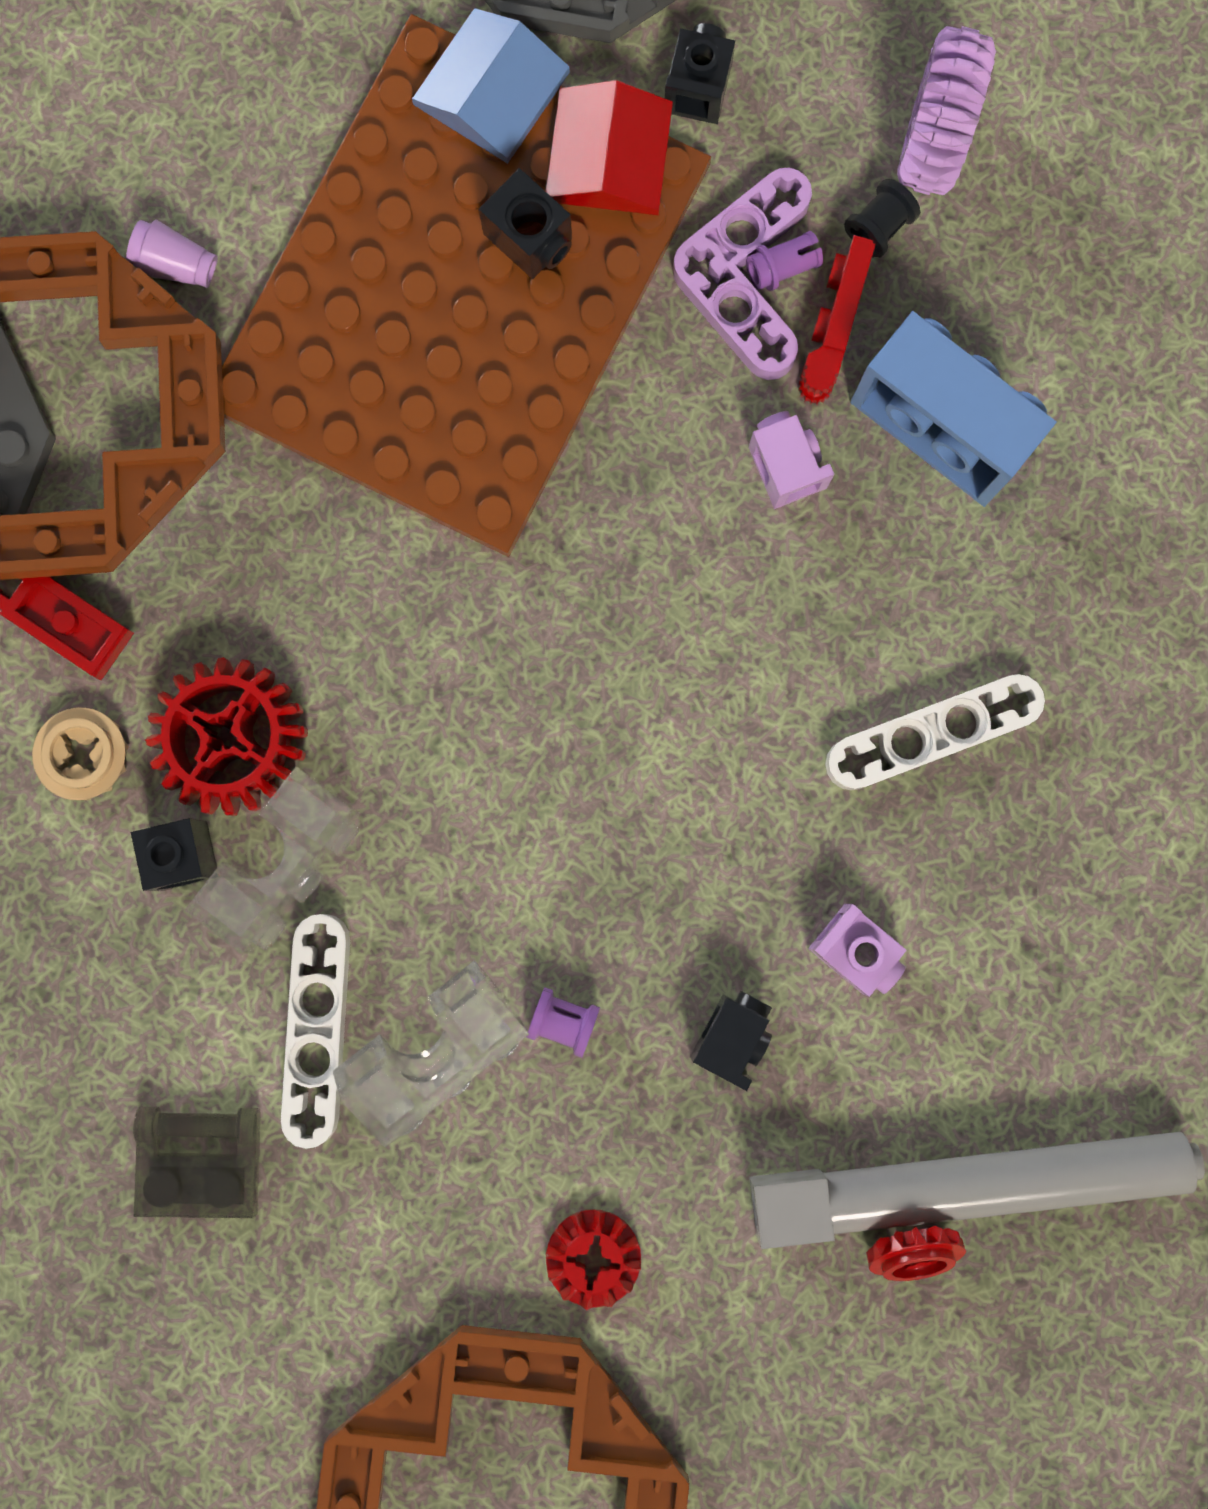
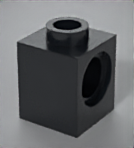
(521, 202)
(174, 854)

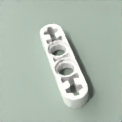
(935, 736)
(307, 1028)

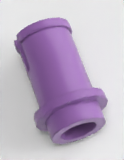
(783, 261)

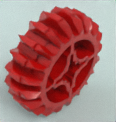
(184, 710)

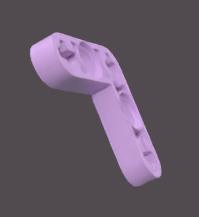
(727, 260)

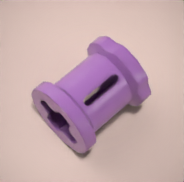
(563, 1022)

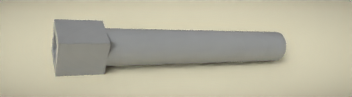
(817, 1205)

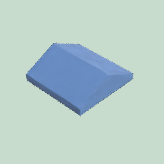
(492, 82)

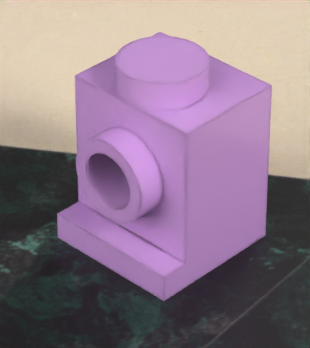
(788, 459)
(837, 949)

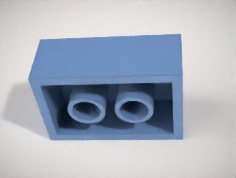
(951, 408)

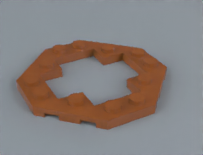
(137, 483)
(503, 1365)

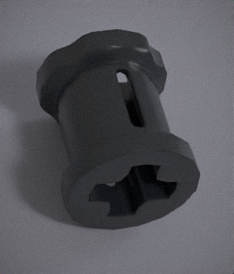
(884, 215)

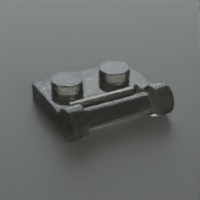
(196, 1182)

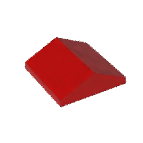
(609, 147)

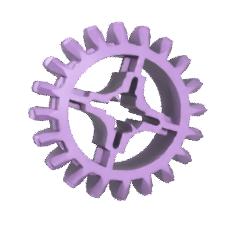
(946, 110)

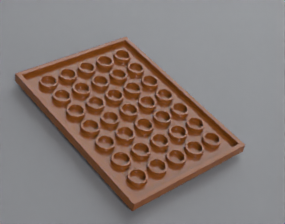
(417, 345)

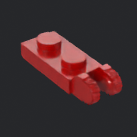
(835, 324)
(66, 624)

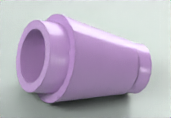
(169, 255)

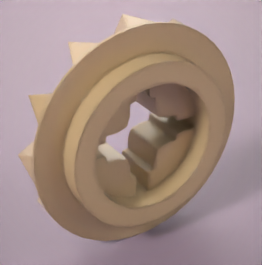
(54, 751)

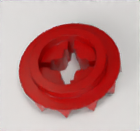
(617, 1243)
(916, 1253)

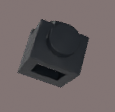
(700, 73)
(734, 1038)

